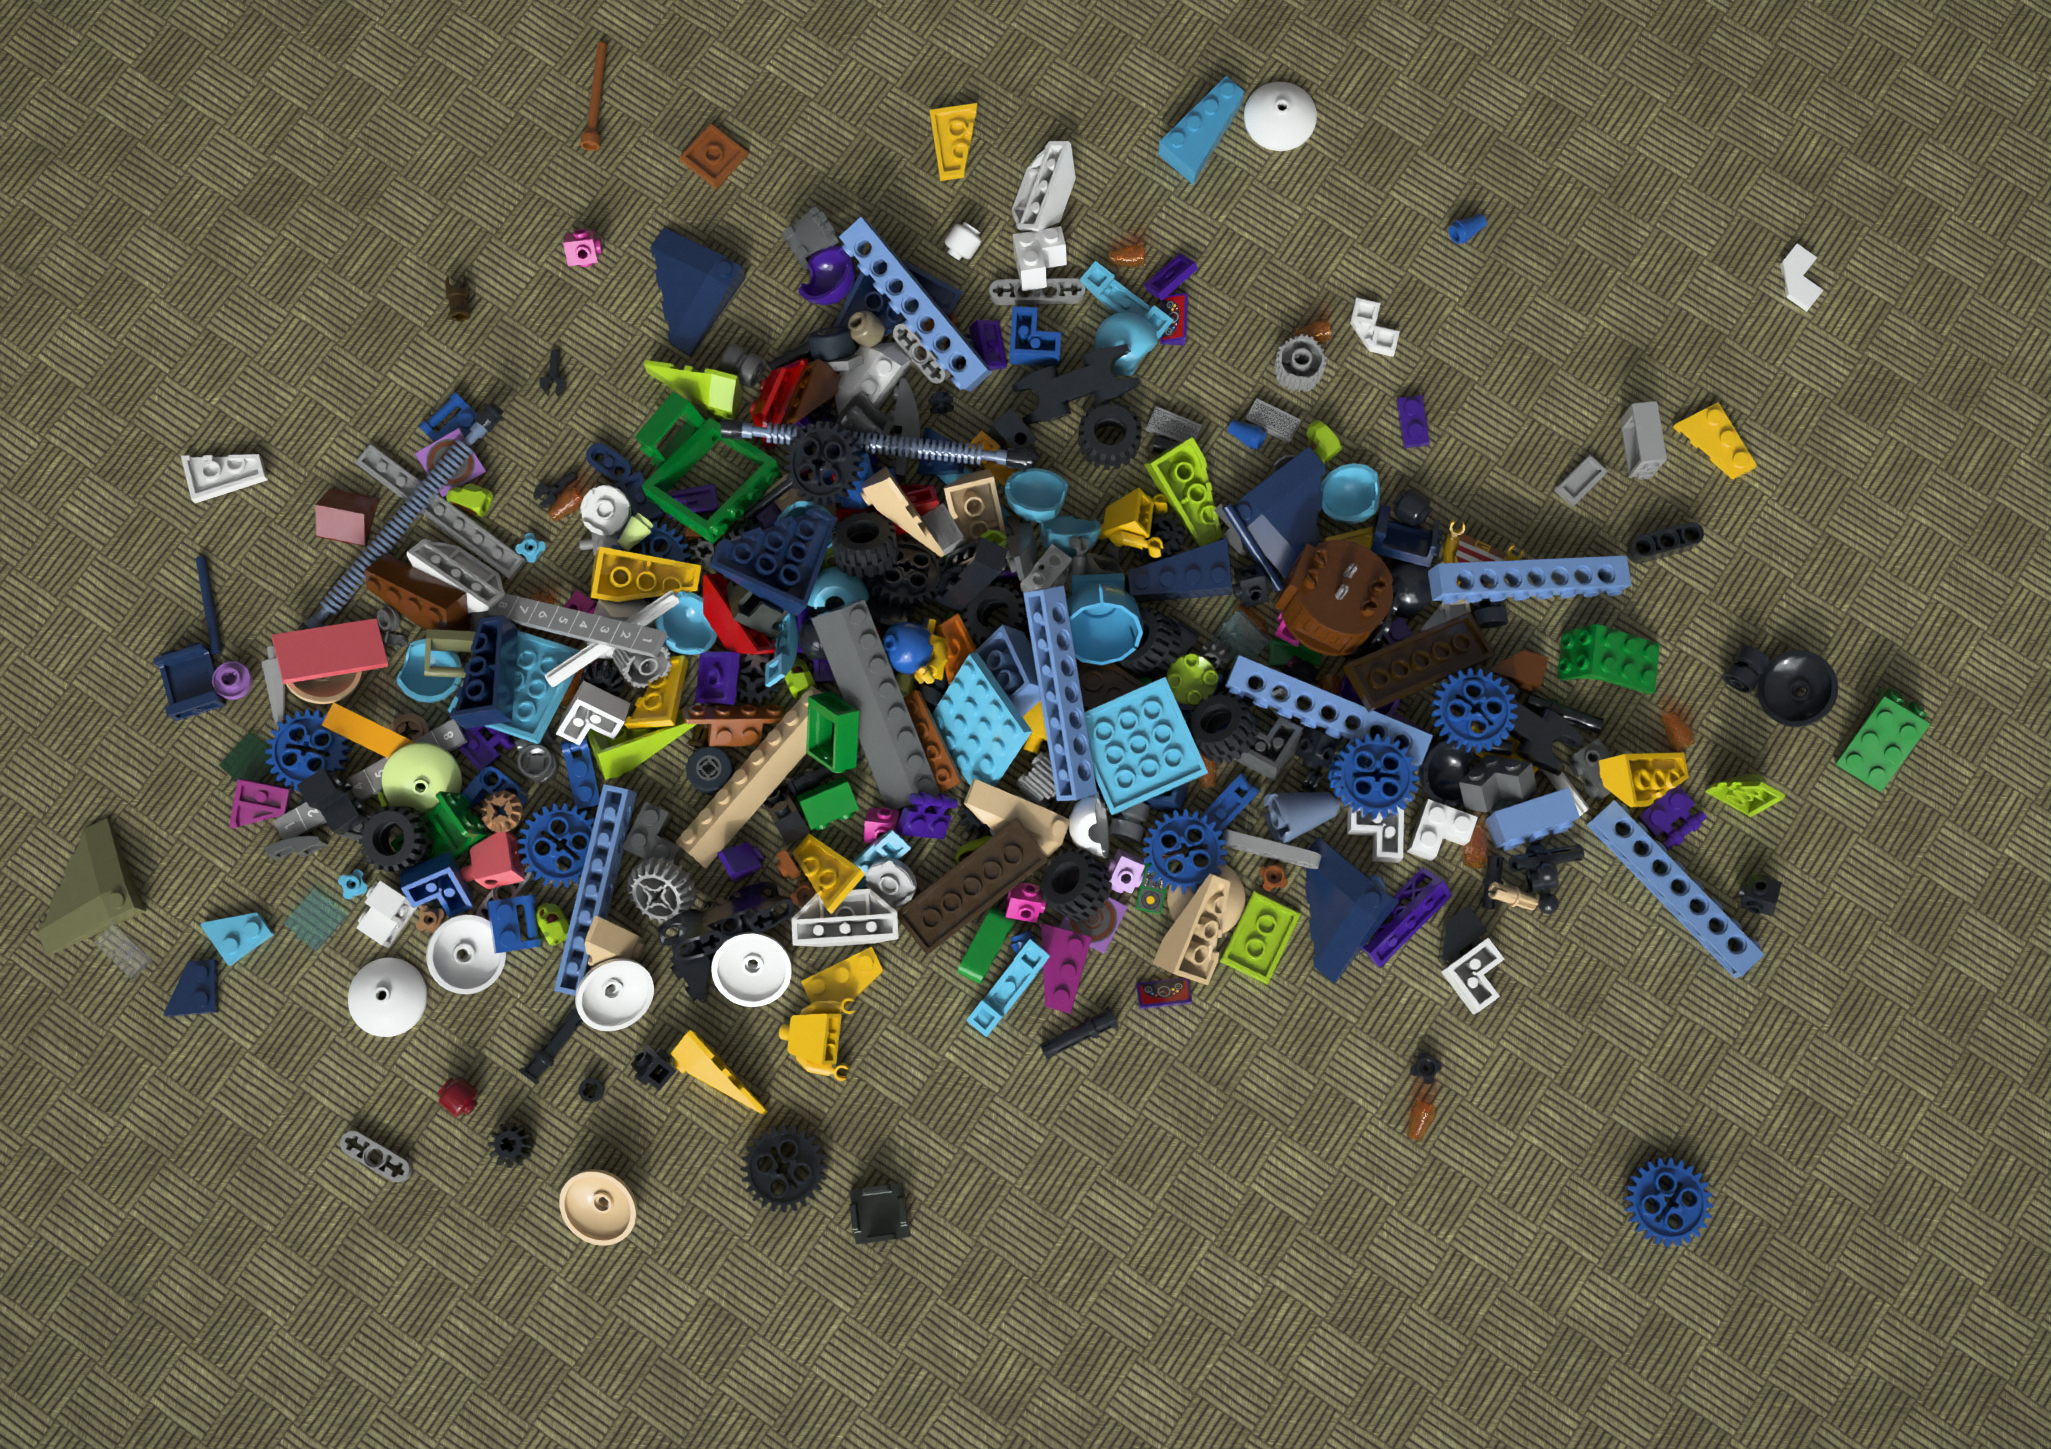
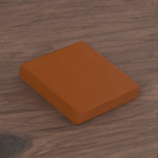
(713, 156)

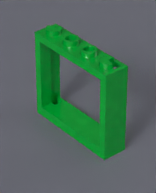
(686, 457)

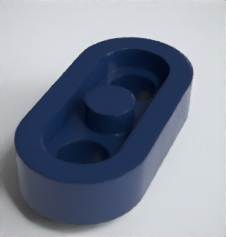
(610, 464)

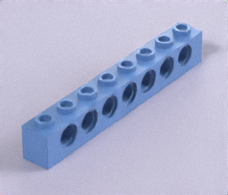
(854, 241)
(1612, 569)
(1243, 669)
(1060, 693)
(596, 882)
(1678, 904)

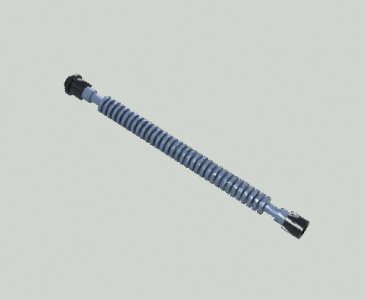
(485, 421)
(1012, 458)

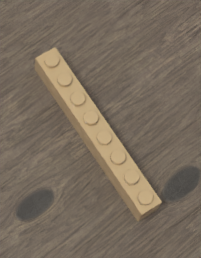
(749, 786)

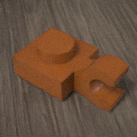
(787, 866)

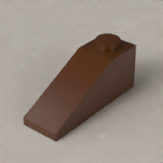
(813, 388)

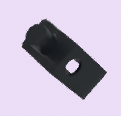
(1010, 429)

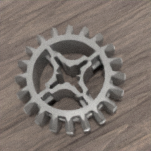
(650, 878)

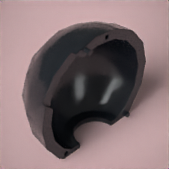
(1414, 586)
(1443, 770)

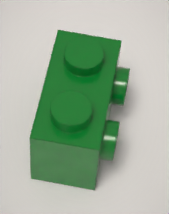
(828, 803)

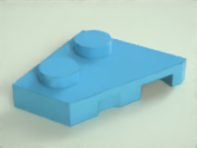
(237, 935)

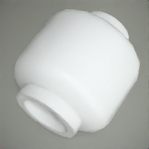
(963, 241)

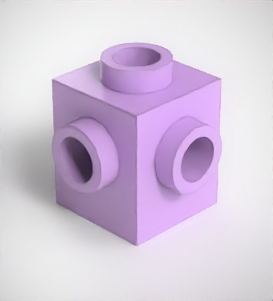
(1125, 871)

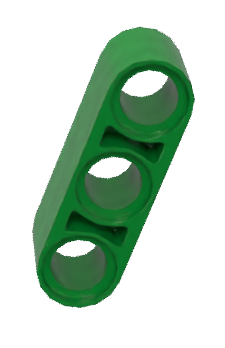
(986, 945)

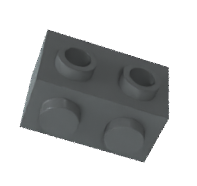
(1586, 765)

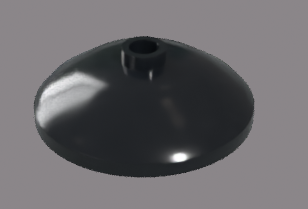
(1783, 679)

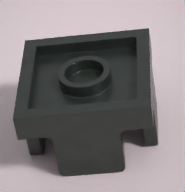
(754, 611)
(879, 1213)

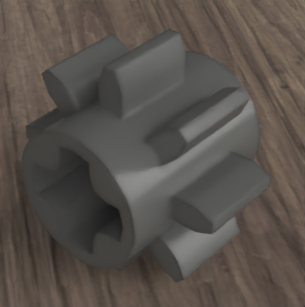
(702, 547)
(1216, 653)

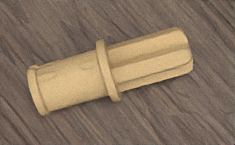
(1513, 896)

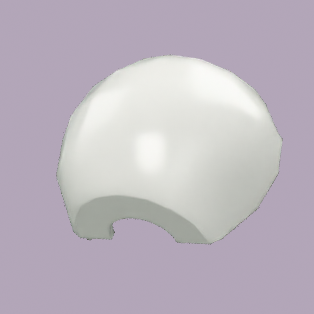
(1090, 826)

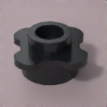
(941, 403)
(1433, 1067)

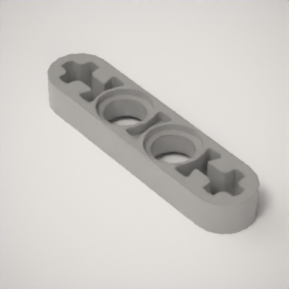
(1037, 296)
(1271, 849)

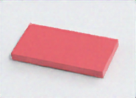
(329, 650)

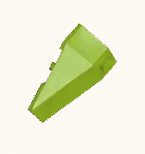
(712, 390)
(1184, 481)
(632, 746)
(1746, 793)

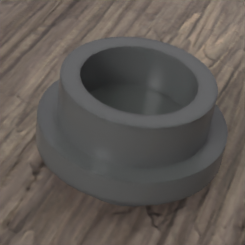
(388, 618)

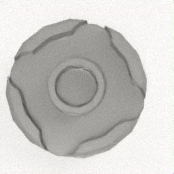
(891, 881)

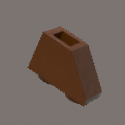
(1523, 670)

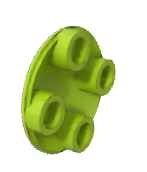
(1192, 679)

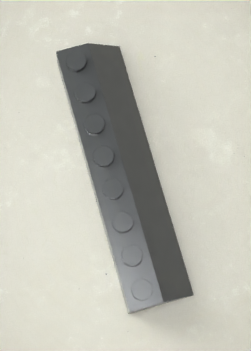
(871, 687)

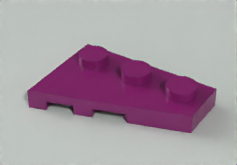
(1064, 966)

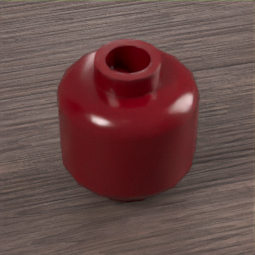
(458, 1096)

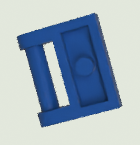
(462, 420)
(505, 924)

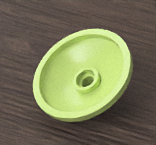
(420, 764)

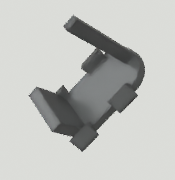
(398, 641)

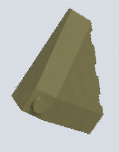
(92, 893)

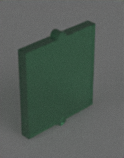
(248, 760)

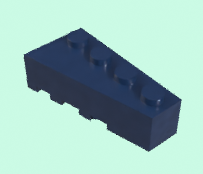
(1184, 576)
(489, 677)

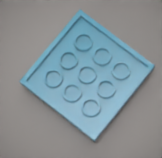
(534, 697)
(980, 723)
(1141, 746)

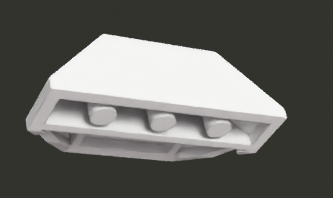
(1045, 188)
(876, 377)
(459, 570)
(857, 920)

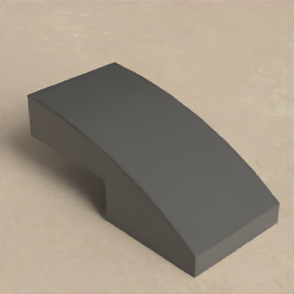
(1231, 534)
(302, 845)

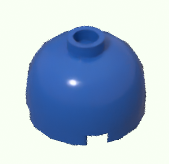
(907, 646)

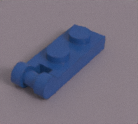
(581, 774)
(1229, 803)

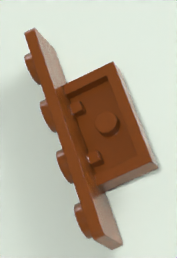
(733, 724)
(934, 747)

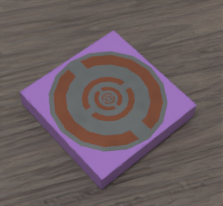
(433, 453)
(1100, 926)

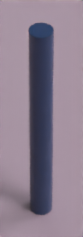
(1252, 546)
(208, 604)

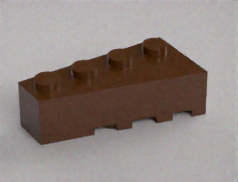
(418, 595)

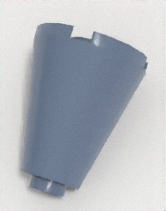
(1298, 812)

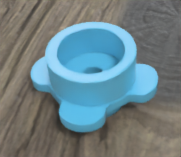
(538, 547)
(360, 884)

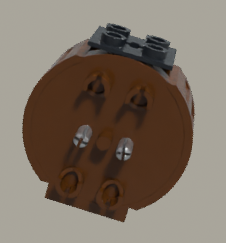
(1338, 598)

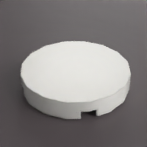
(605, 510)

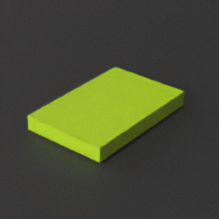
(1260, 937)

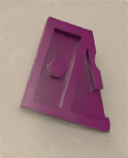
(258, 802)

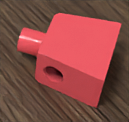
(495, 861)

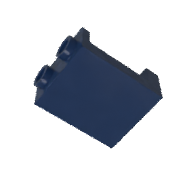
(1405, 541)
(188, 681)

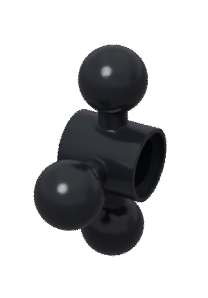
(1543, 880)

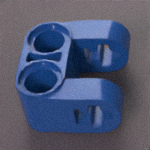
(480, 787)

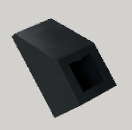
(785, 815)
(1458, 933)
(696, 974)

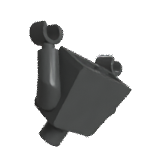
(1093, 563)

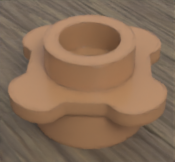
(426, 913)

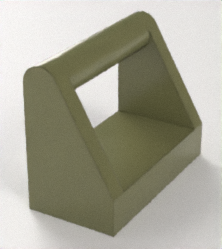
(446, 641)

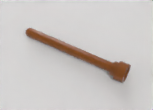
(590, 138)

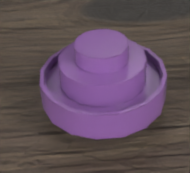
(232, 680)

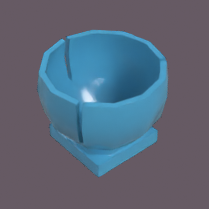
(1103, 619)

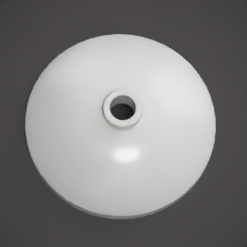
(1278, 128)
(480, 964)
(747, 982)
(404, 998)
(621, 1003)

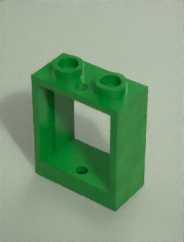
(662, 421)
(822, 711)

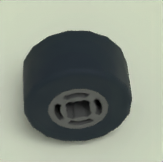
(831, 343)
(715, 776)

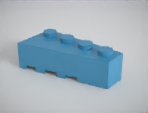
(1200, 131)

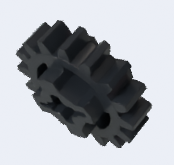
(1170, 533)
(754, 687)

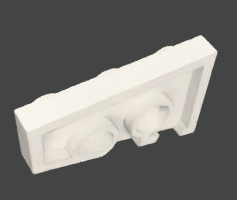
(216, 476)

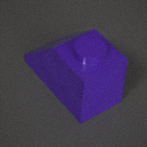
(741, 861)

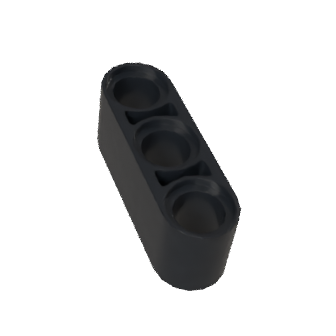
(1674, 535)

